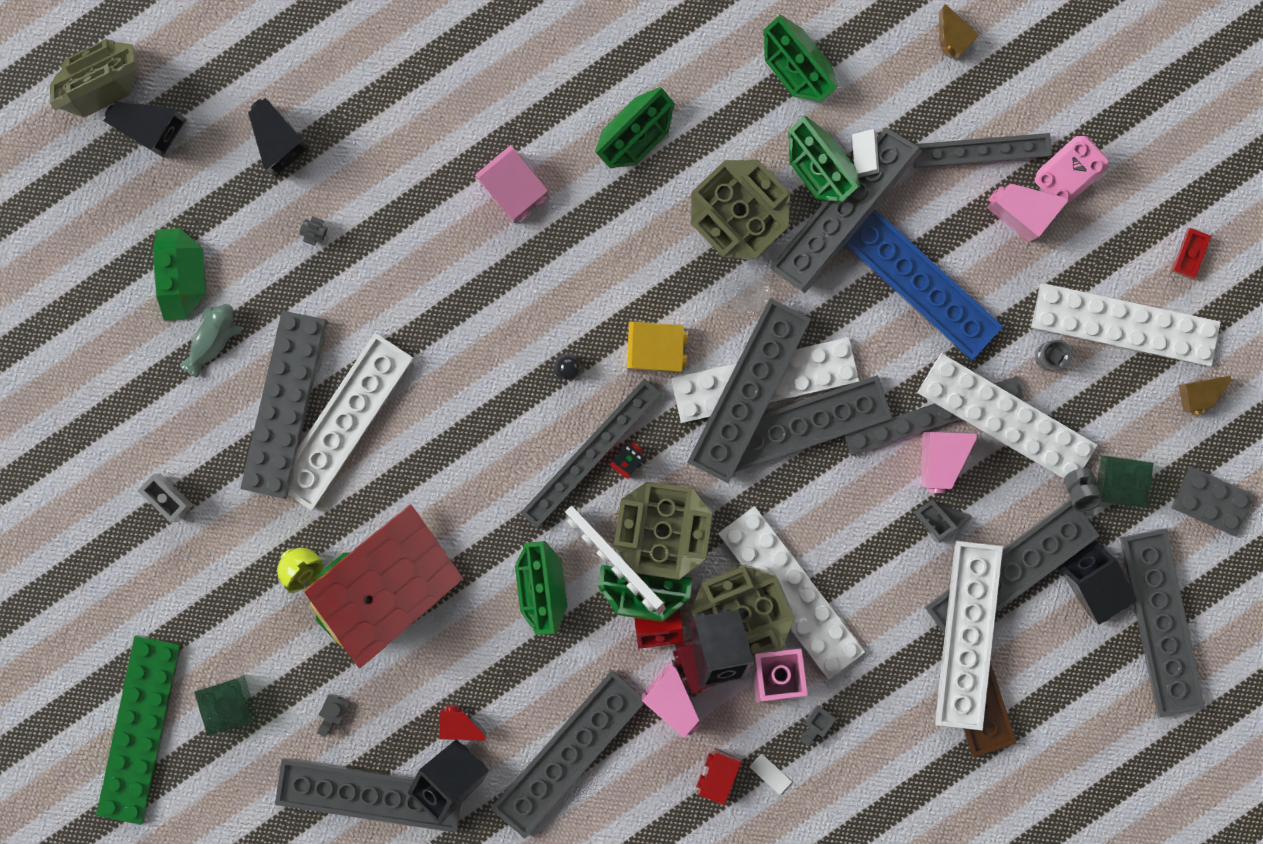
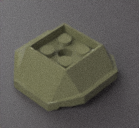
(94, 78)
(747, 185)
(666, 506)
(760, 594)

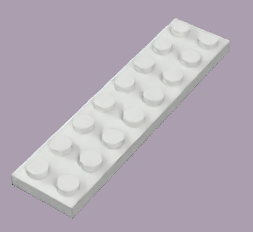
(1125, 325)
(808, 371)
(1005, 417)
(346, 419)
(814, 620)
(968, 635)

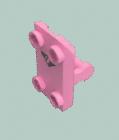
(1072, 169)

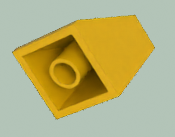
(656, 347)

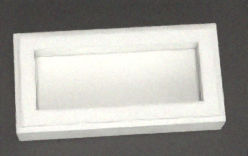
(865, 153)

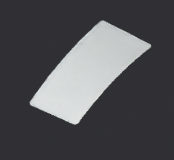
(770, 774)

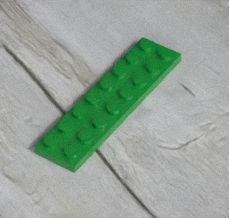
(138, 729)

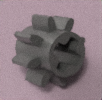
(313, 231)

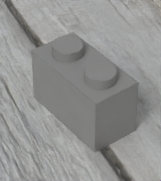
(165, 497)

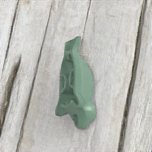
(210, 338)

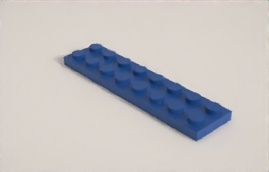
(923, 285)

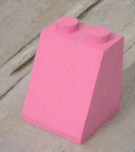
(512, 185)
(1025, 209)
(943, 458)
(779, 676)
(672, 701)

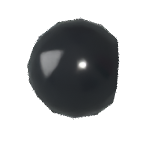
(568, 367)

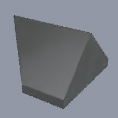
(940, 520)

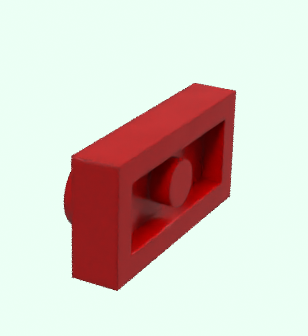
(1191, 253)

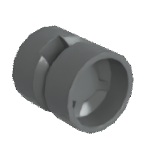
(1053, 355)
(1083, 489)

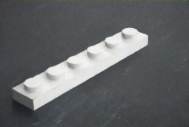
(620, 568)

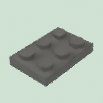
(1212, 501)

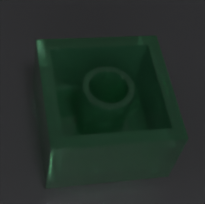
(1125, 481)
(225, 705)

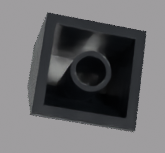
(146, 124)
(275, 137)
(1098, 582)
(720, 647)
(447, 781)

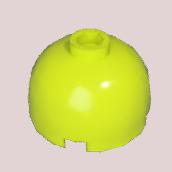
(298, 567)

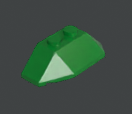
(797, 60)
(636, 129)
(821, 162)
(178, 273)
(541, 587)
(624, 603)

